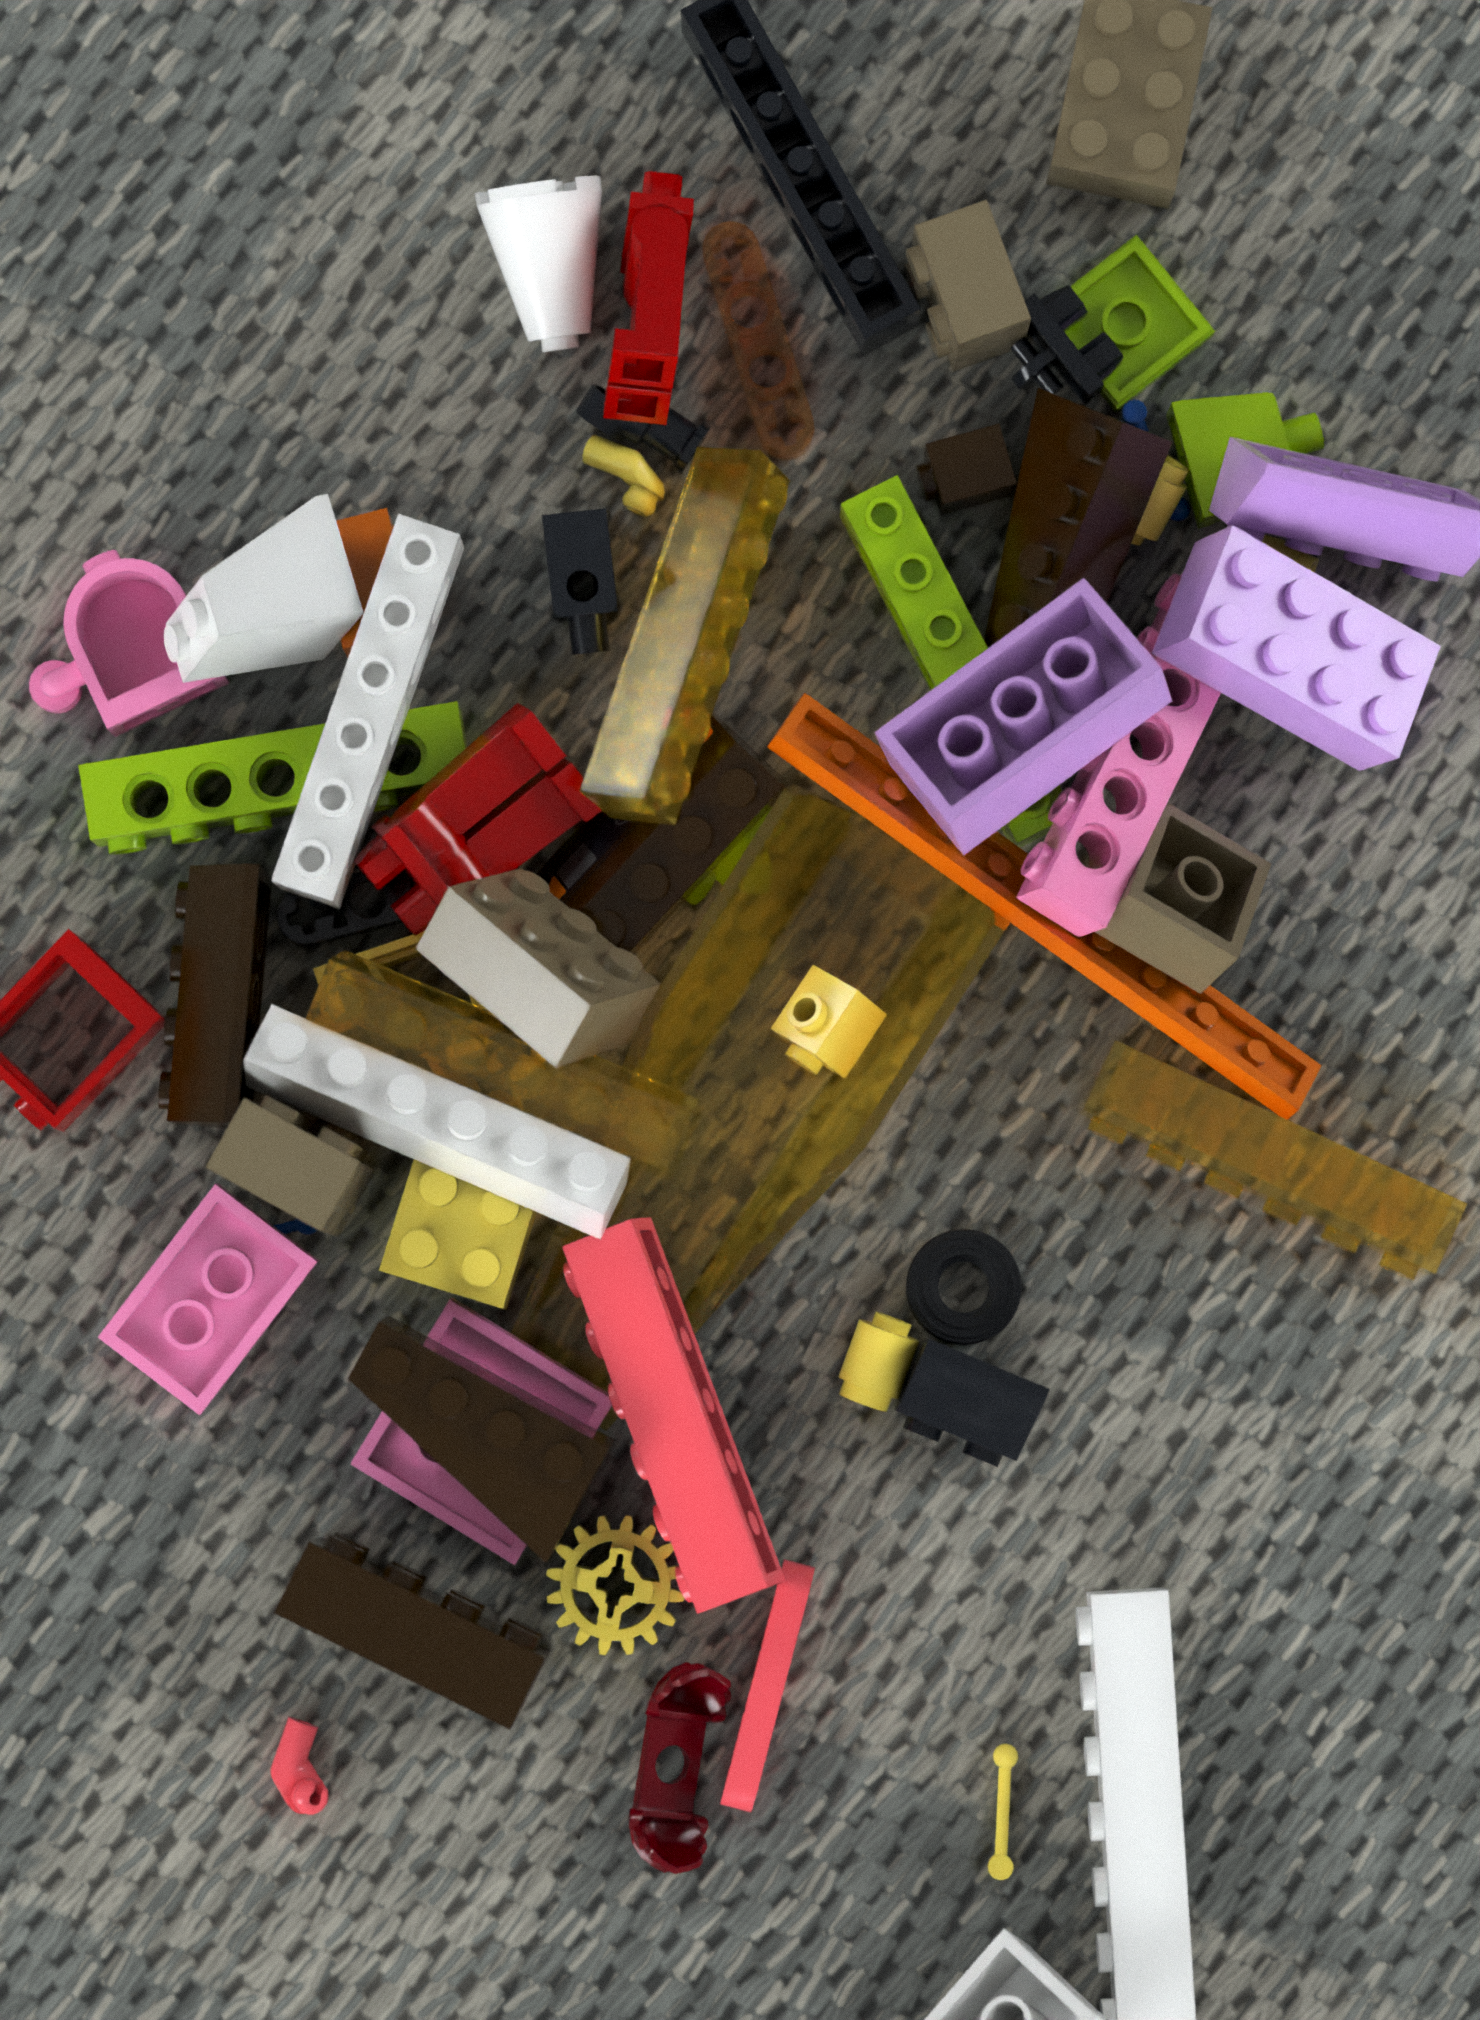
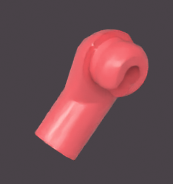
(294, 1772)

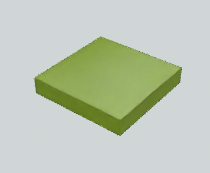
(1142, 314)

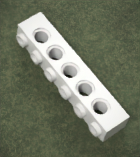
(368, 711)

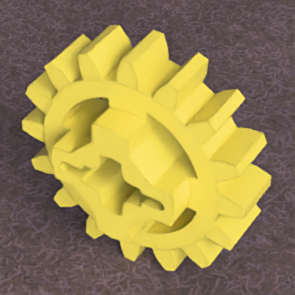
(586, 1580)

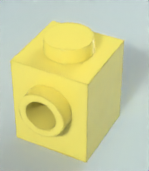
(827, 1023)

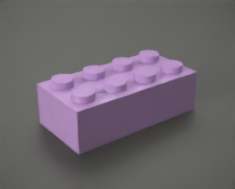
(1296, 649)
(1024, 716)

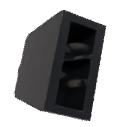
(575, 544)

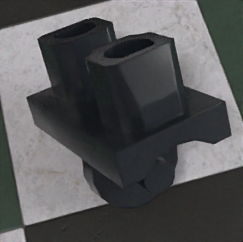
(1080, 369)

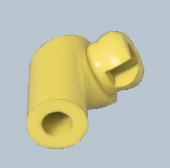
(632, 468)

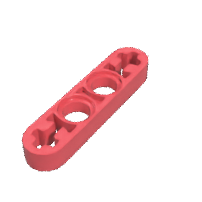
(767, 1686)

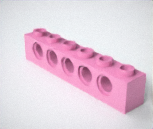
(1055, 878)

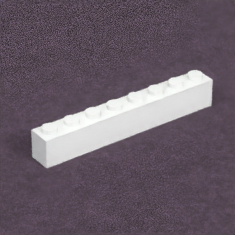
(1137, 1805)

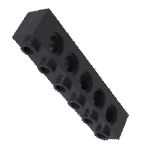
(801, 171)

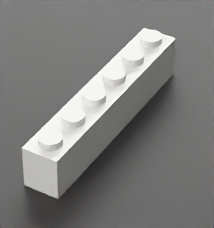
(436, 1121)

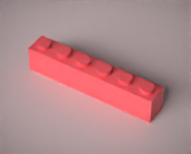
(671, 1415)

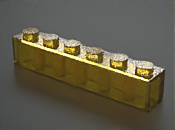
(685, 635)
(487, 1056)
(1271, 1159)

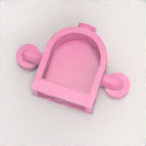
(118, 646)

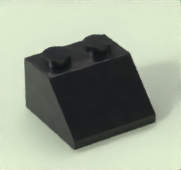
(970, 1401)

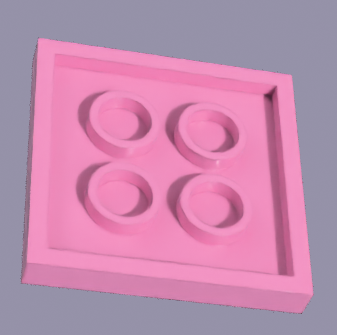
(411, 1472)

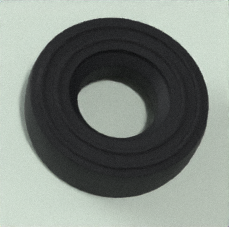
(1003, 1281)

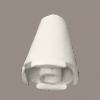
(547, 253)

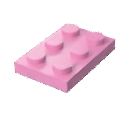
(208, 1299)

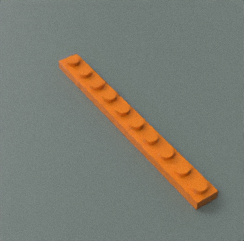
(1202, 1023)

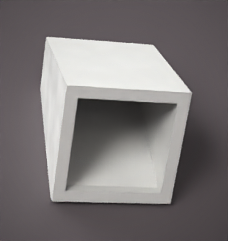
(269, 602)

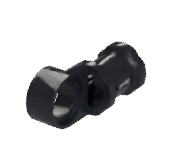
(674, 440)

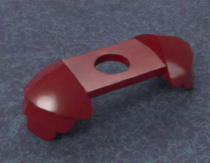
(661, 1813)

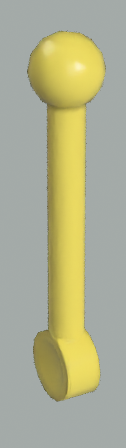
(1000, 1864)

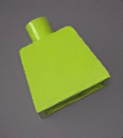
(1203, 432)

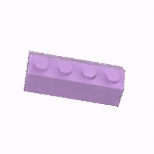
(1347, 509)

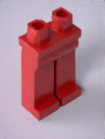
(653, 283)
(478, 816)

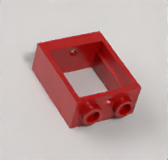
(146, 1019)

